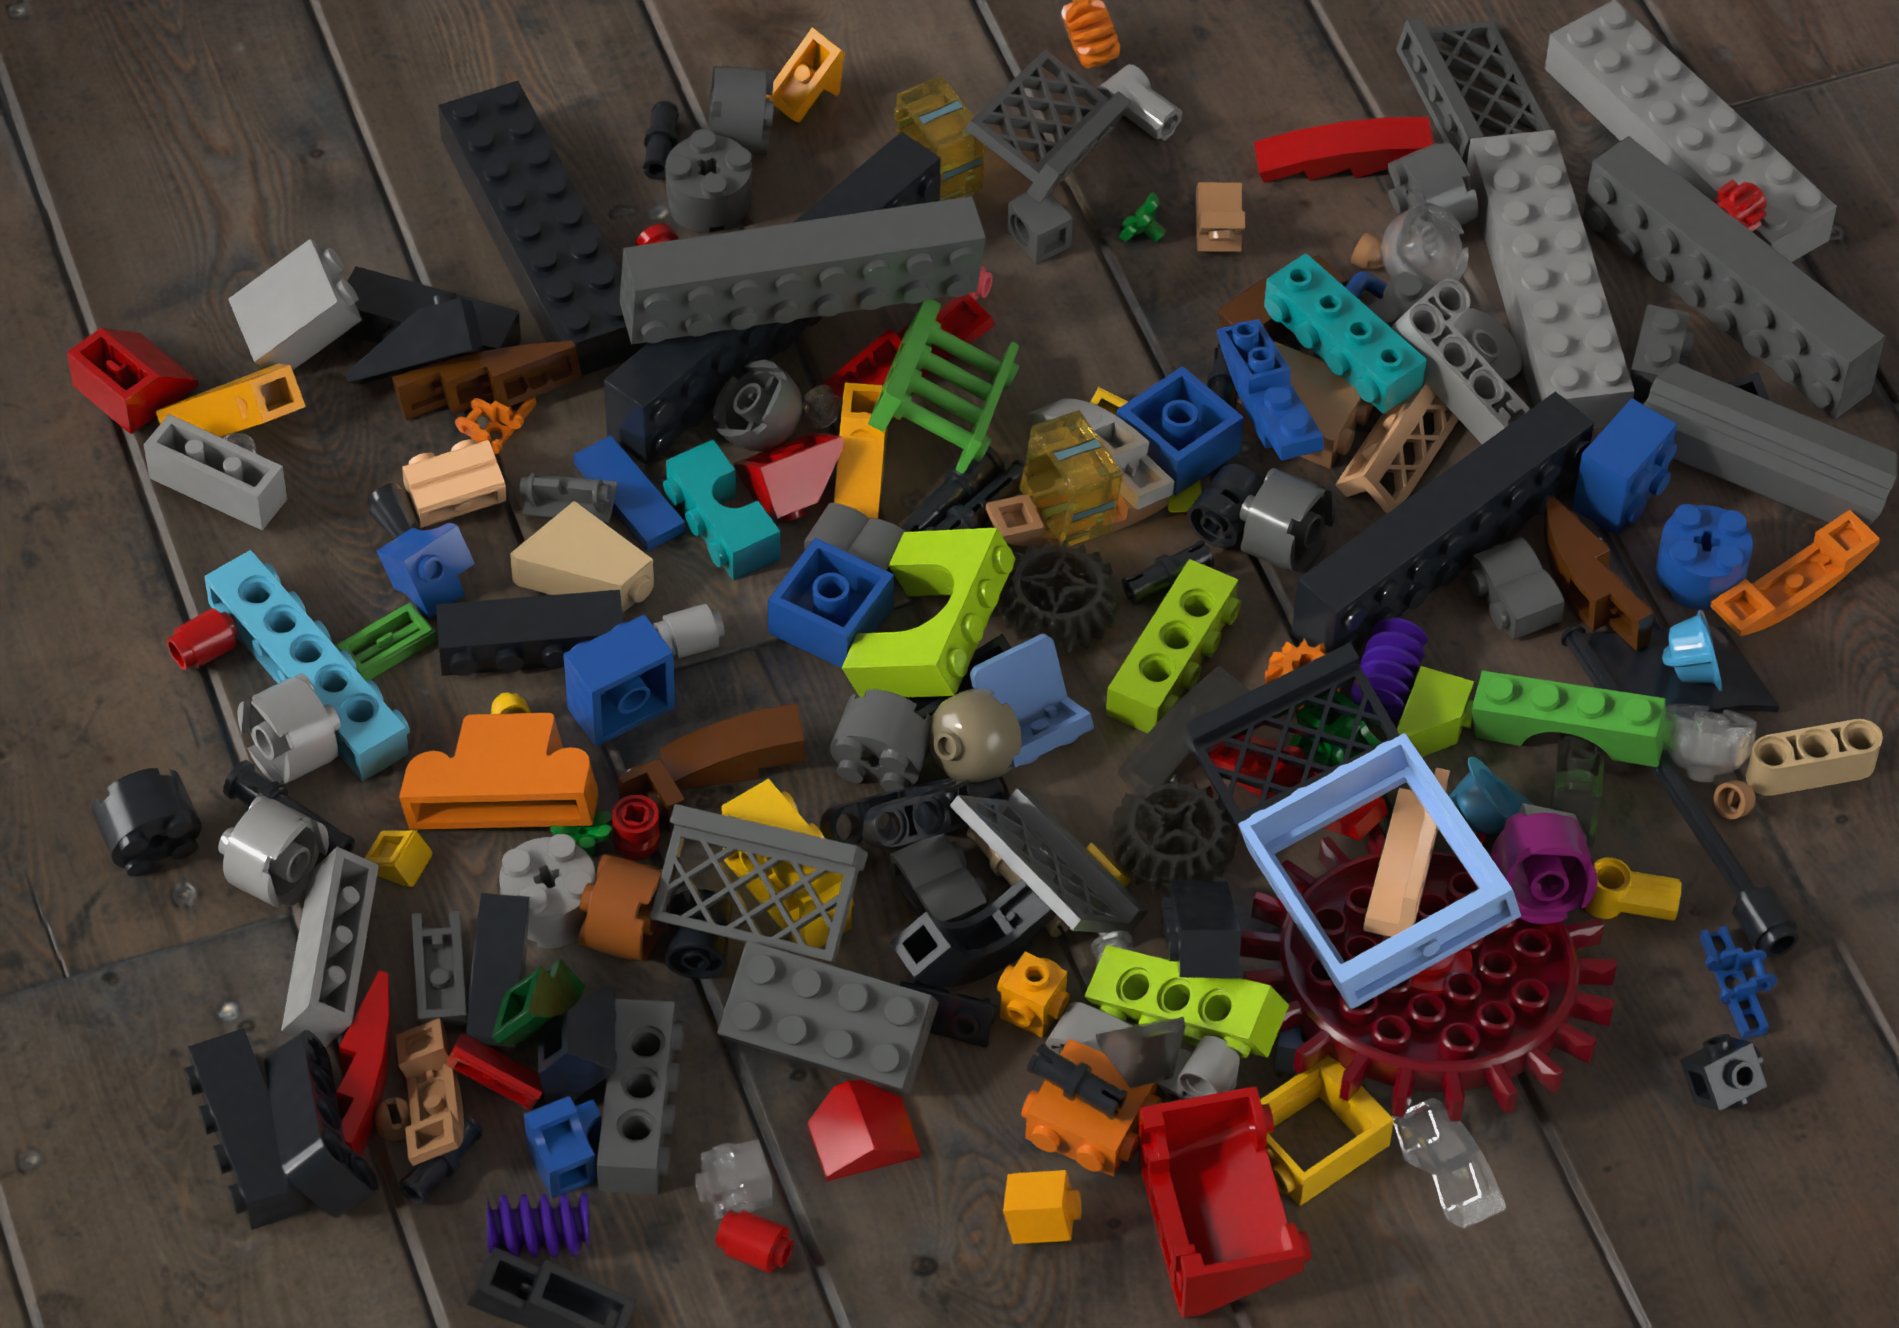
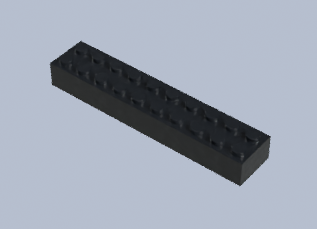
(679, 379)

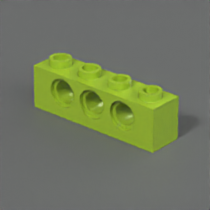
(1173, 646)
(1253, 1006)

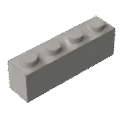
(330, 946)

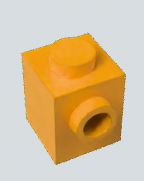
(1041, 1207)

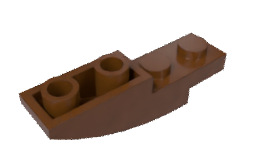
(1582, 573)

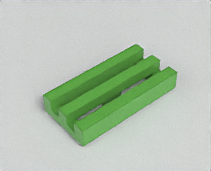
(389, 647)

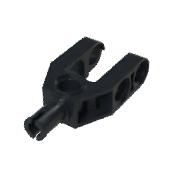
(912, 812)

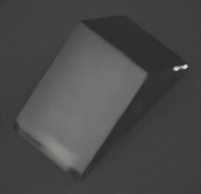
(1144, 1051)

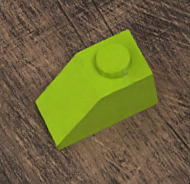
(1437, 710)

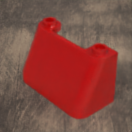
(1217, 1199)

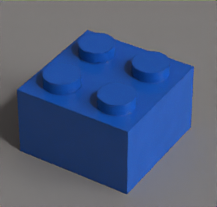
(1185, 426)
(1625, 467)
(829, 601)
(619, 680)

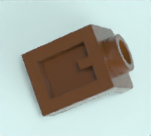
(653, 782)

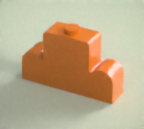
(502, 776)

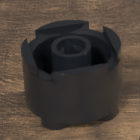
(147, 820)

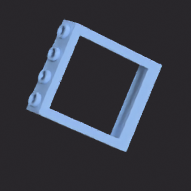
(1424, 942)

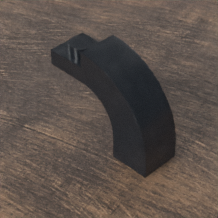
(973, 947)

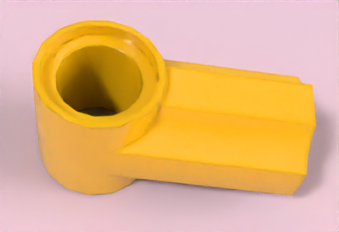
(1632, 892)

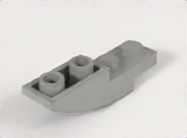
(1142, 478)

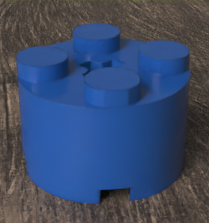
(1703, 554)

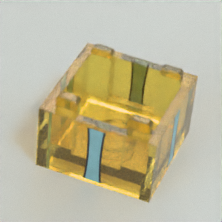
(938, 121)
(1071, 479)

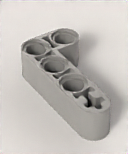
(1454, 366)
(1204, 1072)

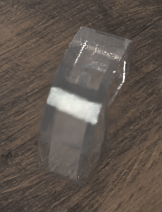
(1455, 1161)

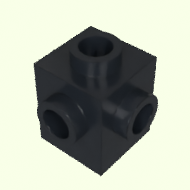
(1724, 1072)

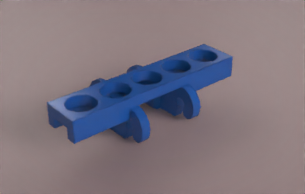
(1746, 990)

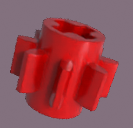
(1743, 203)

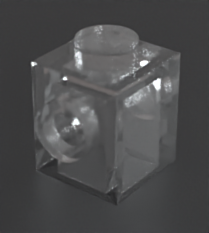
(734, 1178)

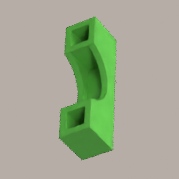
(1619, 722)

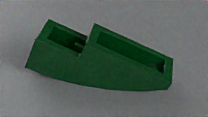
(536, 1002)

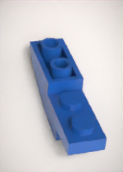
(1267, 392)

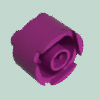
(1545, 865)

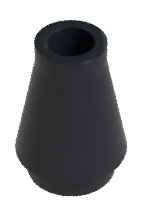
(393, 509)

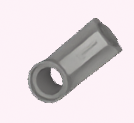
(1147, 107)

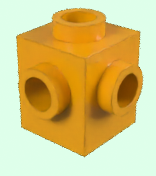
(1033, 993)

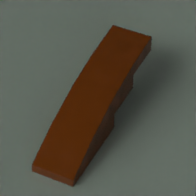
(497, 374)

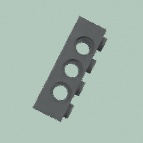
(627, 1163)

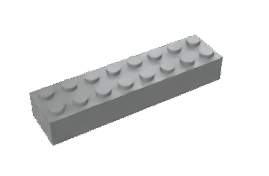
(1656, 100)
(1548, 273)

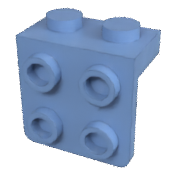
(1034, 688)

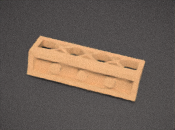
(1386, 444)
(1403, 864)

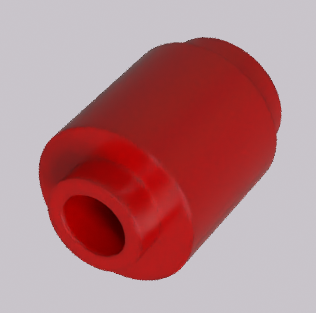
(202, 639)
(754, 1240)

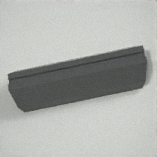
(1772, 448)

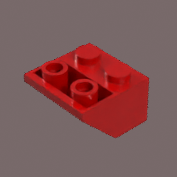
(127, 376)

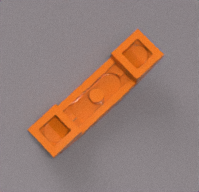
(1800, 579)

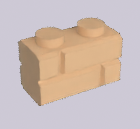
(454, 482)

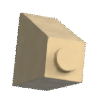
(580, 556)

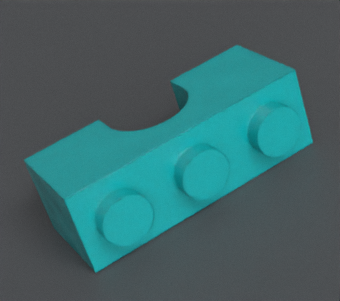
(735, 537)

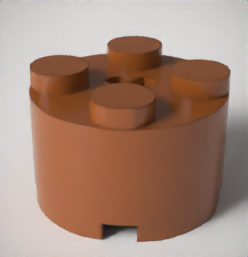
(621, 909)

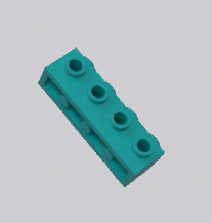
(1344, 333)

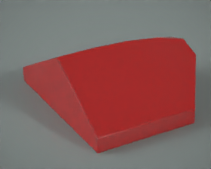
(861, 1130)

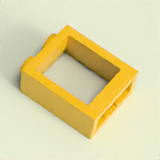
(1360, 1114)

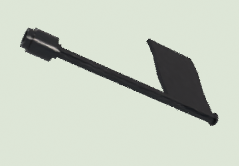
(1618, 667)

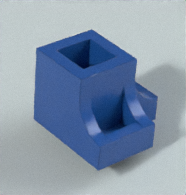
(427, 566)
(562, 1144)

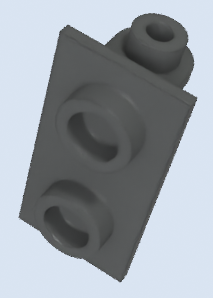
(551, 494)

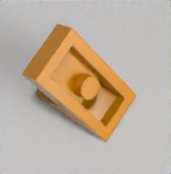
(810, 70)

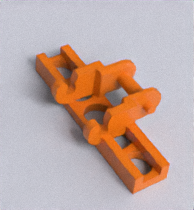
(494, 412)

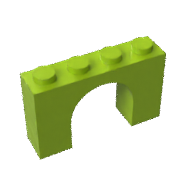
(936, 654)

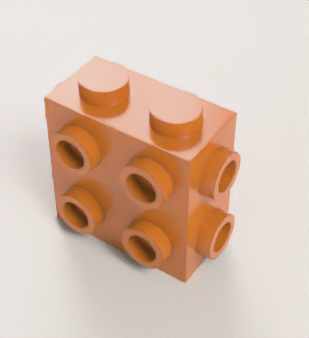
(1081, 1130)

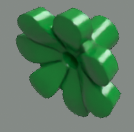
(1144, 221)
(588, 836)

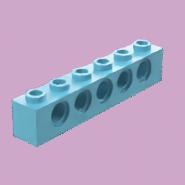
(290, 643)

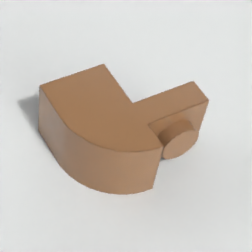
(1219, 217)

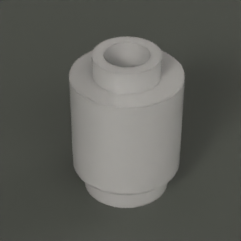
(691, 630)

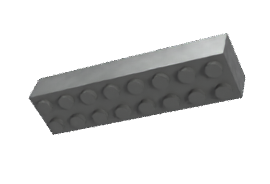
(801, 270)
(1733, 277)

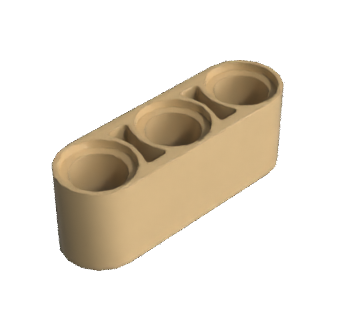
(1814, 757)

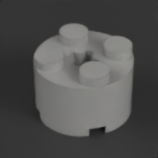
(289, 729)
(272, 851)
(554, 877)

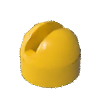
(509, 704)

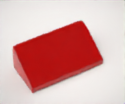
(495, 1071)

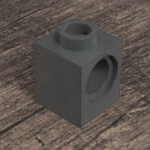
(1040, 227)

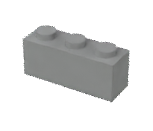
(215, 472)

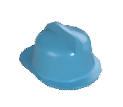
(1693, 652)
(1486, 799)

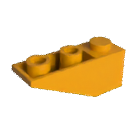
(240, 402)
(863, 454)

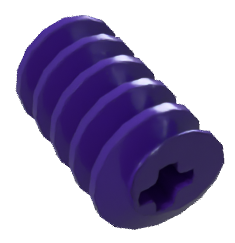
(1392, 663)
(539, 1225)

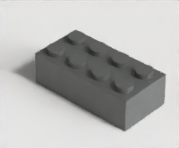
(828, 1017)

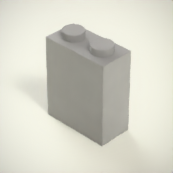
(296, 307)

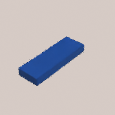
(636, 499)

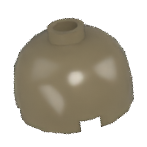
(974, 736)

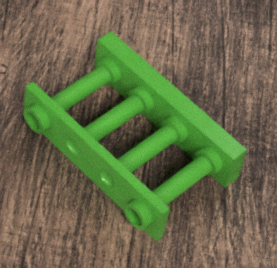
(906, 378)

